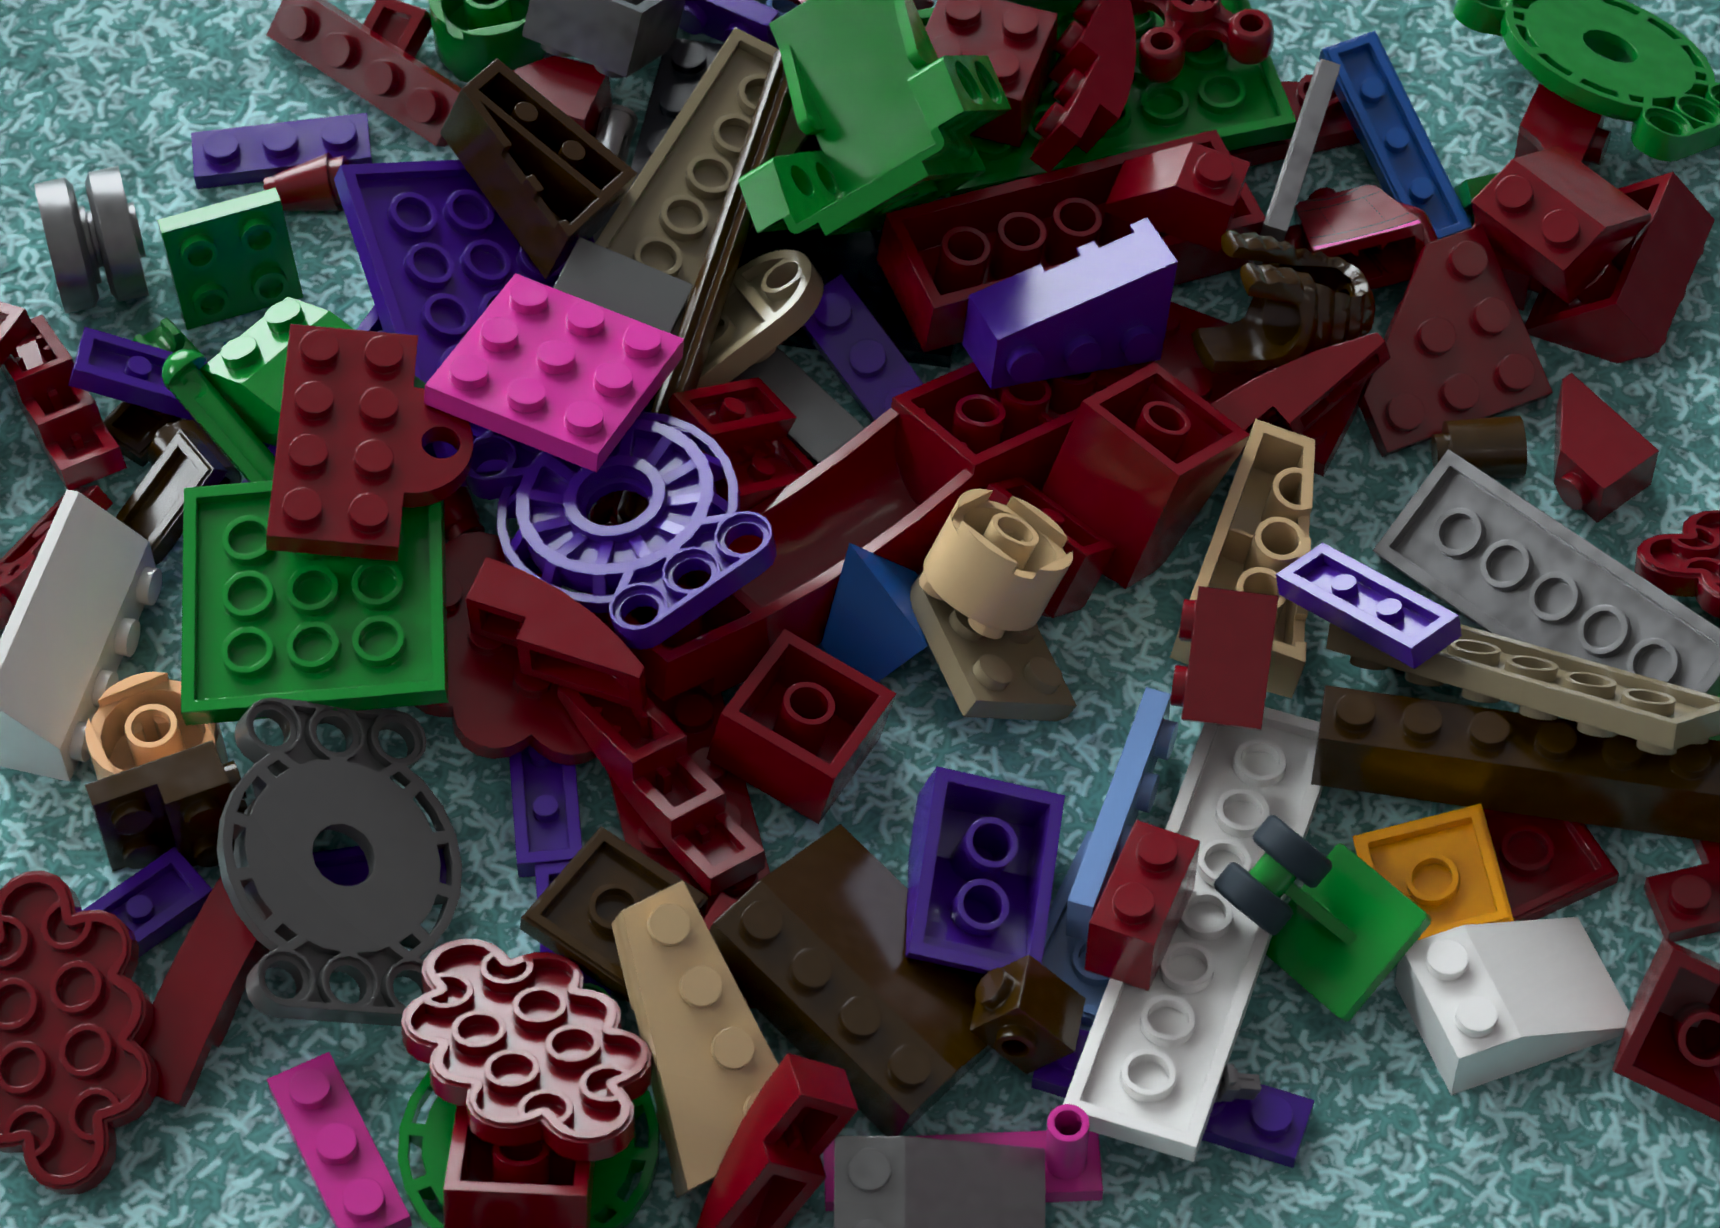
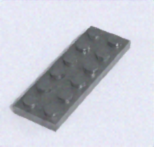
(1542, 582)

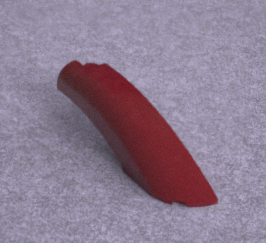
(877, 492)

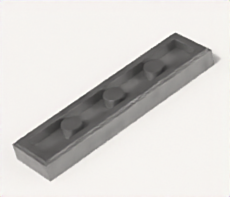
(1300, 151)

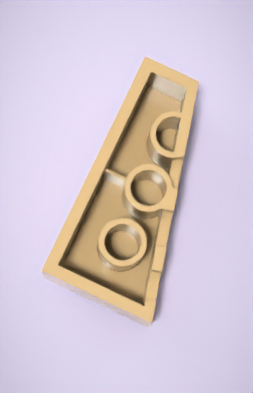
(1261, 534)
(698, 1028)

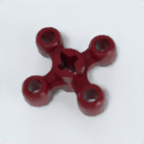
(1195, 27)

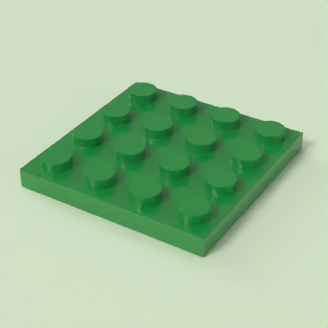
(303, 621)

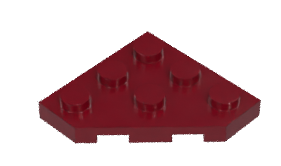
(1451, 347)

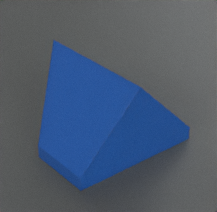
(873, 615)

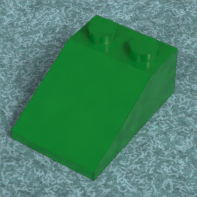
(252, 366)

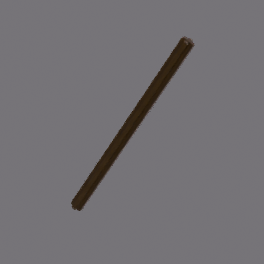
(721, 256)

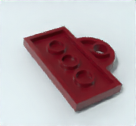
(356, 444)

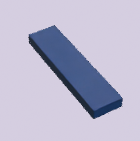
(1393, 133)

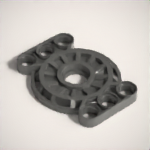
(286, 899)

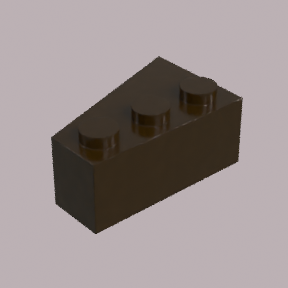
(534, 164)

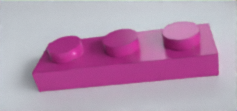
(337, 1146)

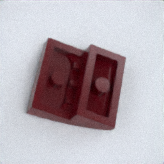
(751, 431)

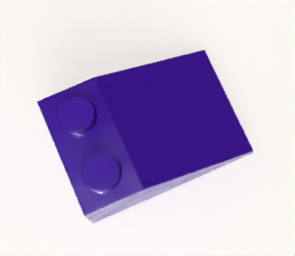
(980, 871)

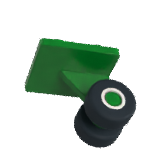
(1338, 928)

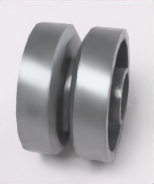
(92, 239)

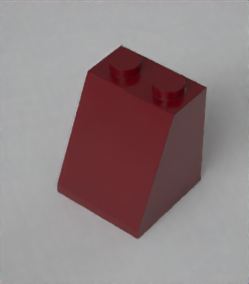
(1143, 466)

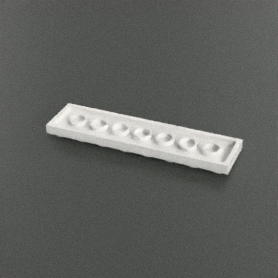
(1163, 1051)

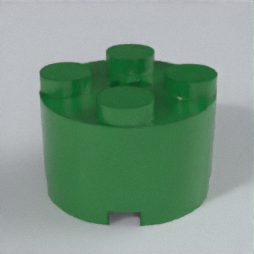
(478, 31)

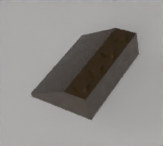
(828, 968)

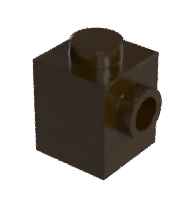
(1027, 1014)

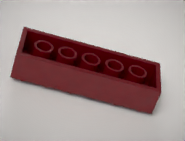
(978, 238)

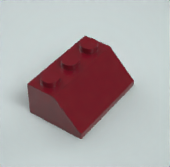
(1637, 294)

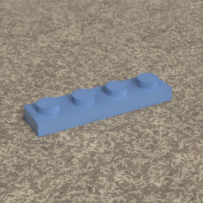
(1130, 791)

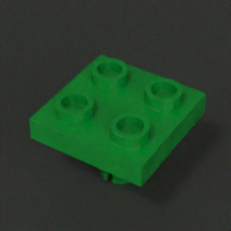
(230, 258)

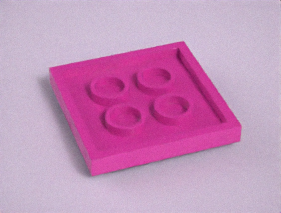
(554, 372)

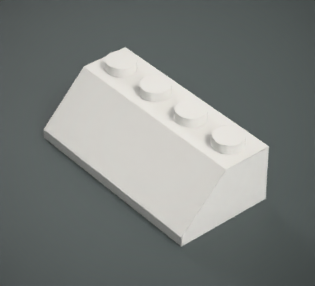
(70, 635)

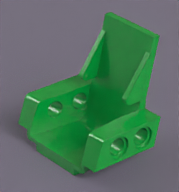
(882, 111)

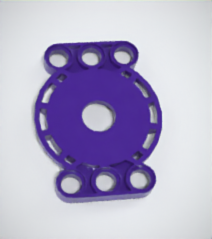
(641, 559)

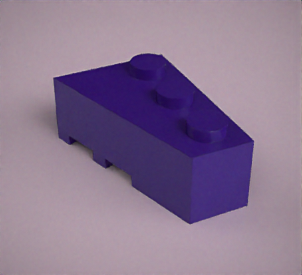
(1076, 317)

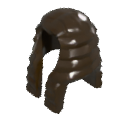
(1296, 306)

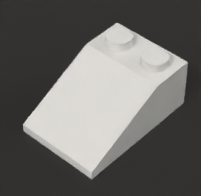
(1508, 997)

